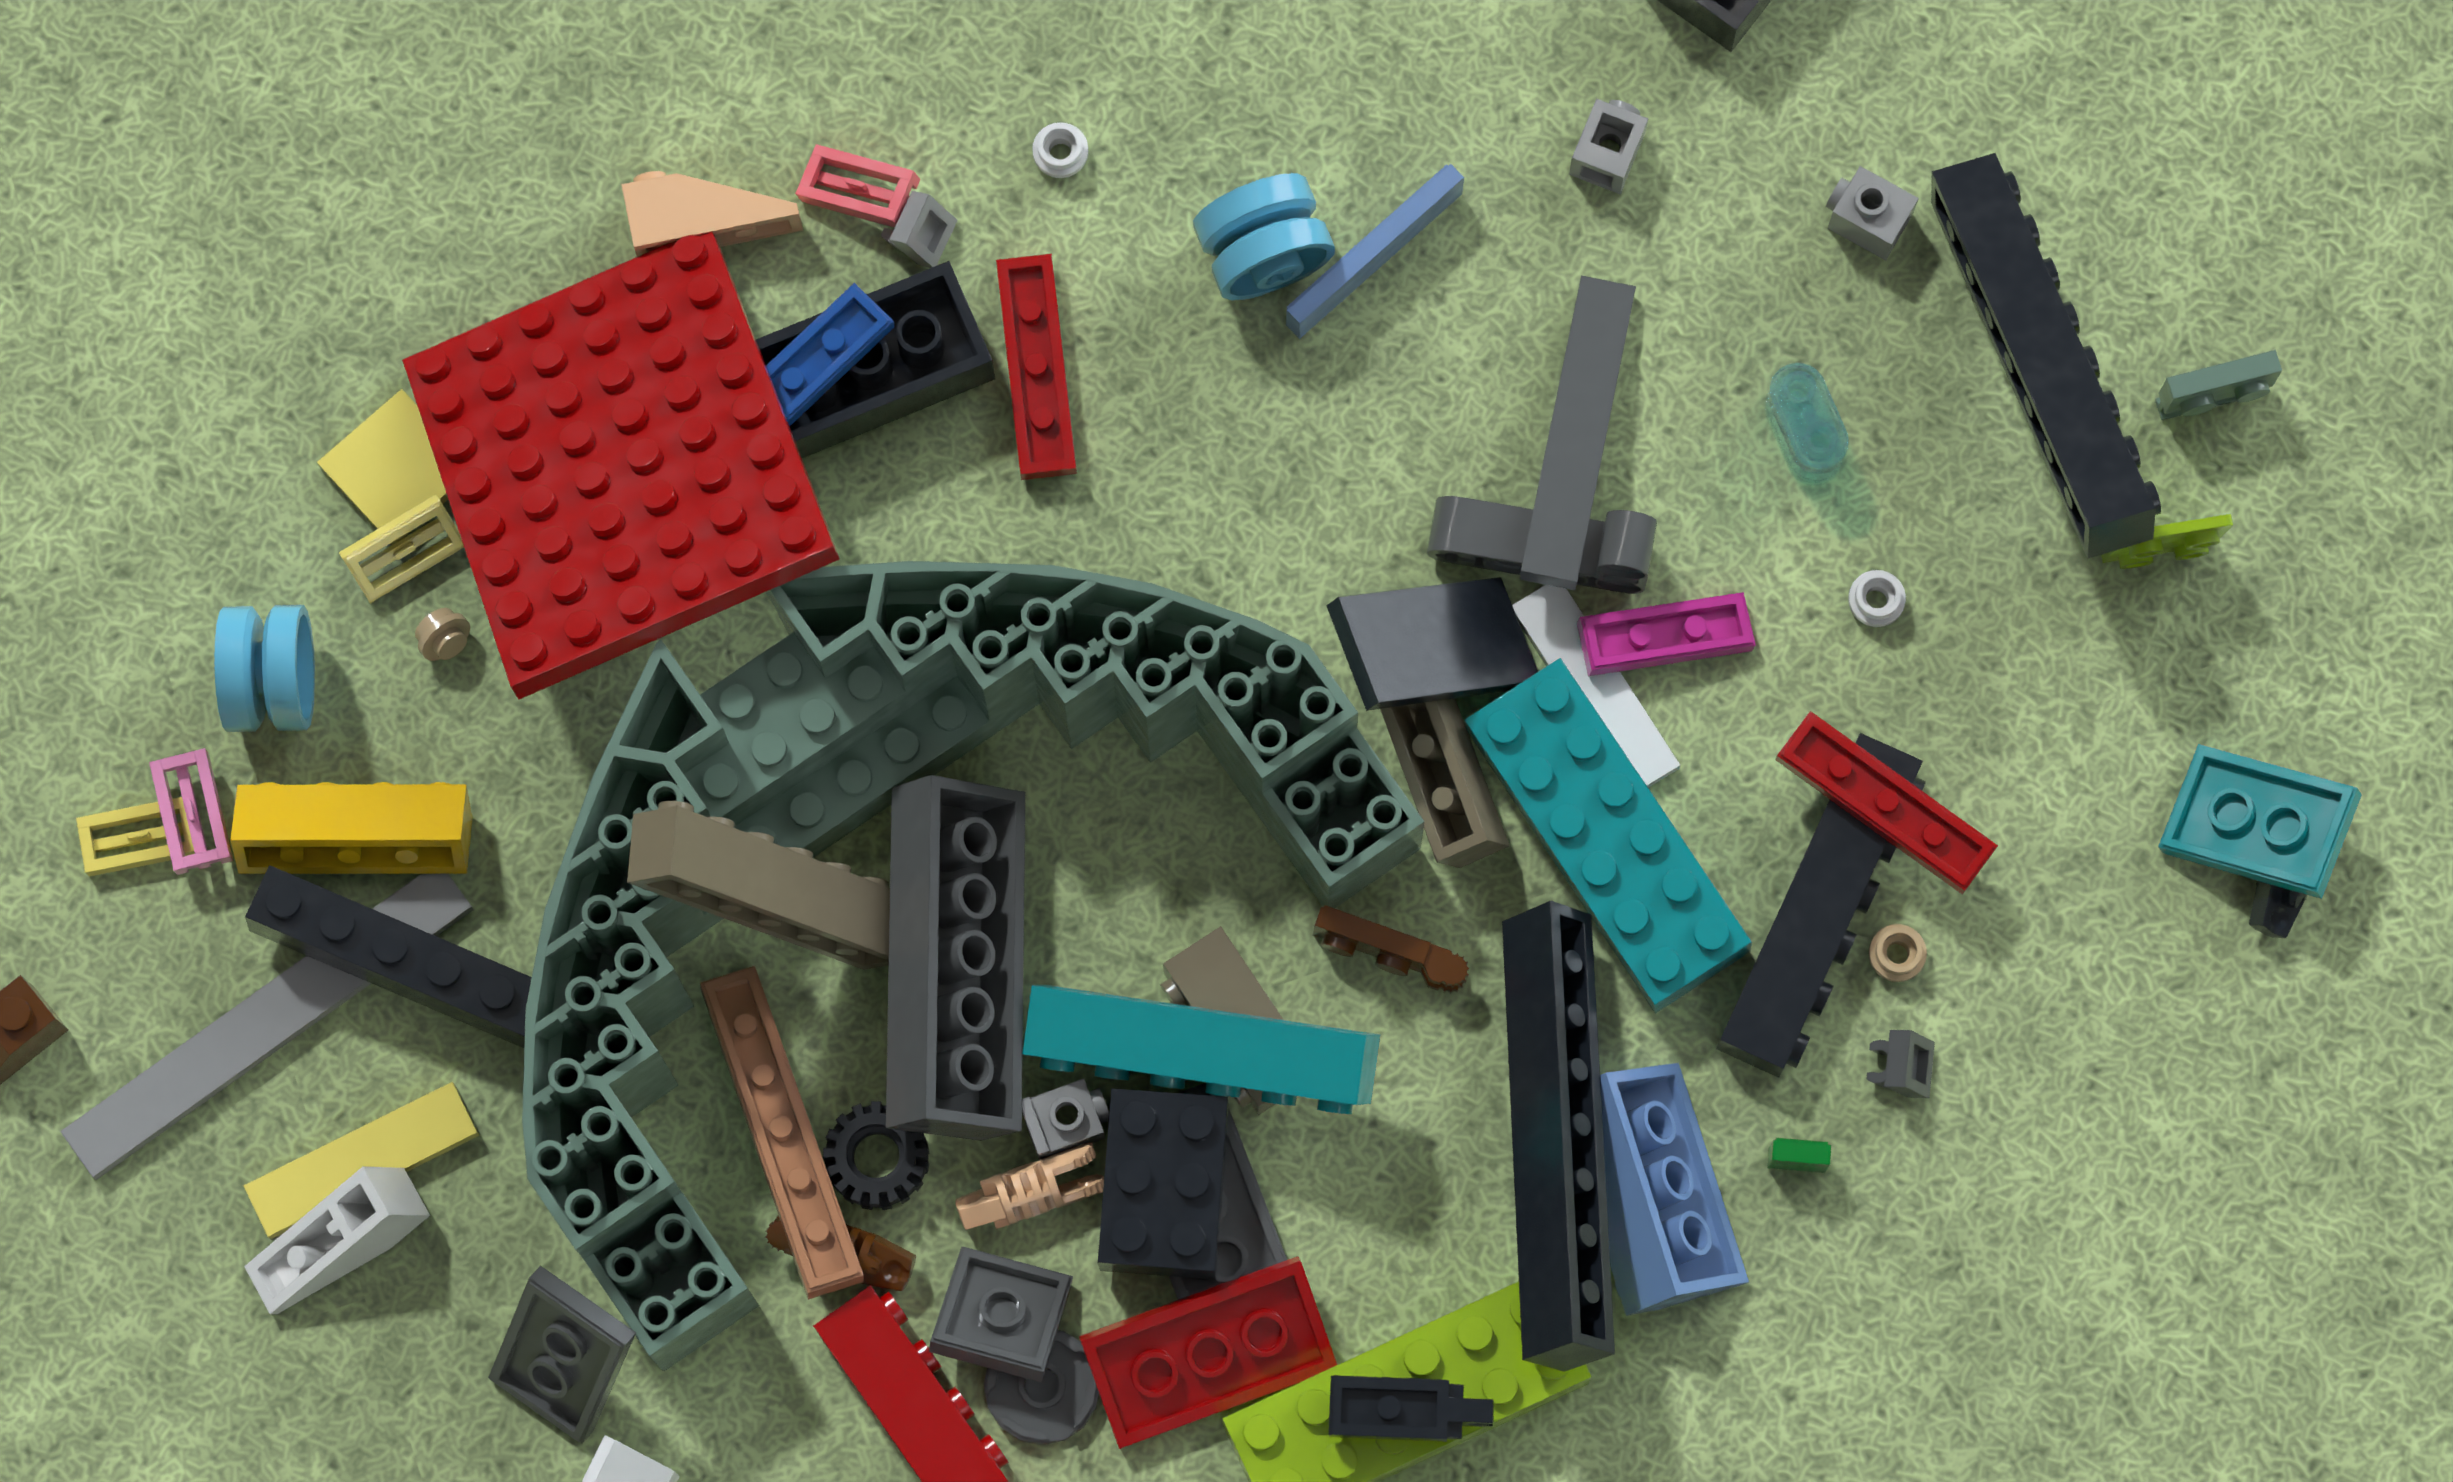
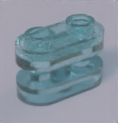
(1806, 424)

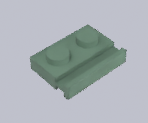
(2218, 385)

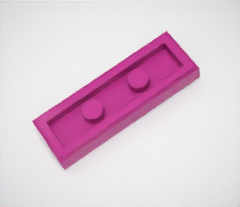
(1665, 634)

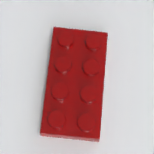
(1208, 1352)

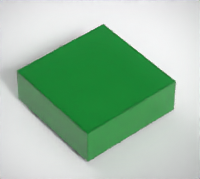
(1799, 1155)

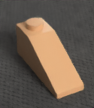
(677, 205)

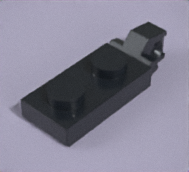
(1403, 1409)

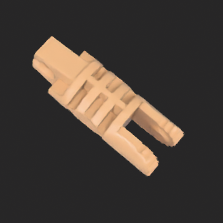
(1029, 1190)

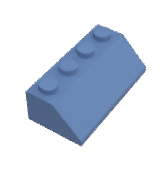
(1662, 1195)

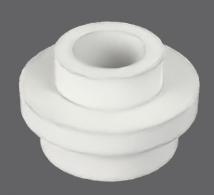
(1060, 134)
(1877, 581)

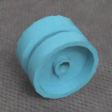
(1263, 236)
(264, 668)

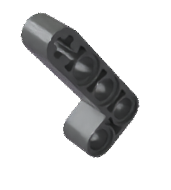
(1496, 537)

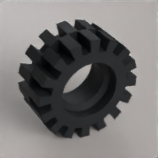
(865, 1190)

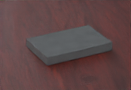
(561, 1354)

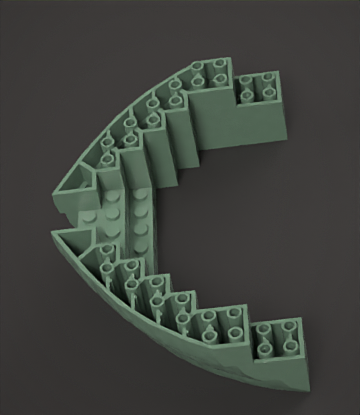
(870, 690)

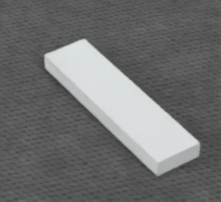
(1550, 623)

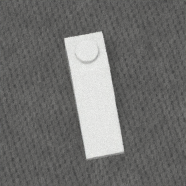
(337, 1236)

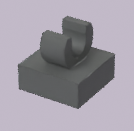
(1907, 1064)

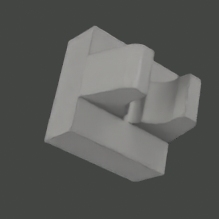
(921, 230)

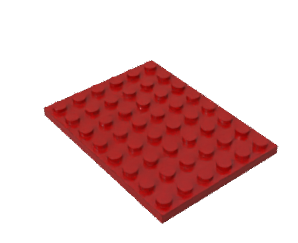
(617, 462)

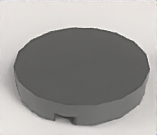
(1050, 1408)

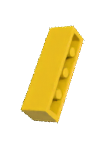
(352, 828)

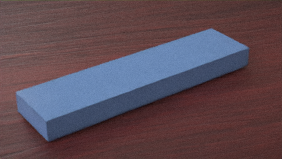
(1374, 250)

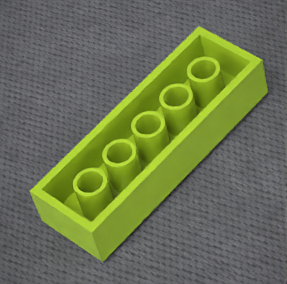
(1472, 1346)

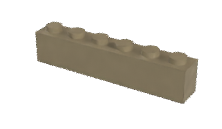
(761, 884)

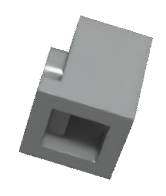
(1600, 165)
(1053, 1137)

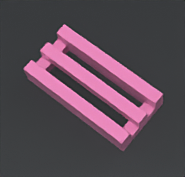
(202, 858)

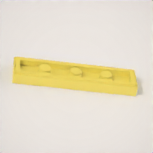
(394, 1140)

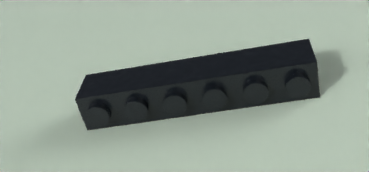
(1811, 931)
(390, 954)

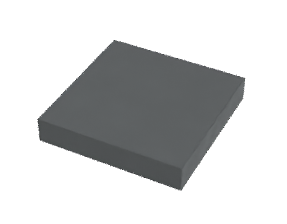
(1001, 1314)

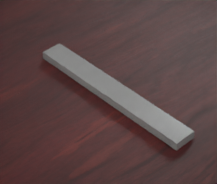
(243, 1038)

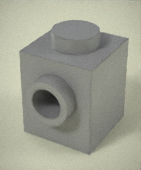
(1870, 211)

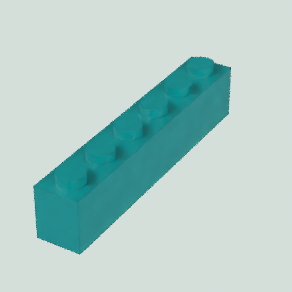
(1201, 1045)

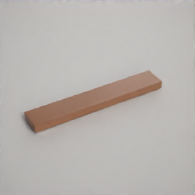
(781, 1133)

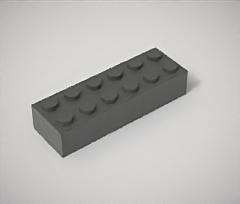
(956, 959)

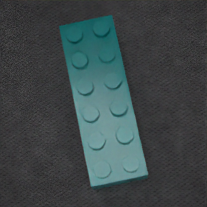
(1608, 835)

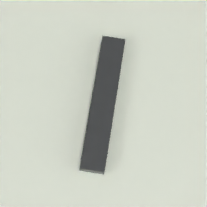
(1577, 433)

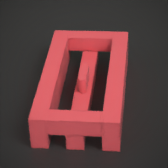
(904, 178)

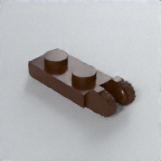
(1394, 950)

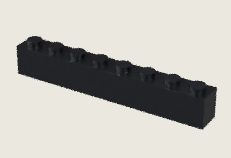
(2044, 356)
(1557, 1138)

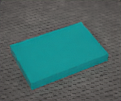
(2260, 821)

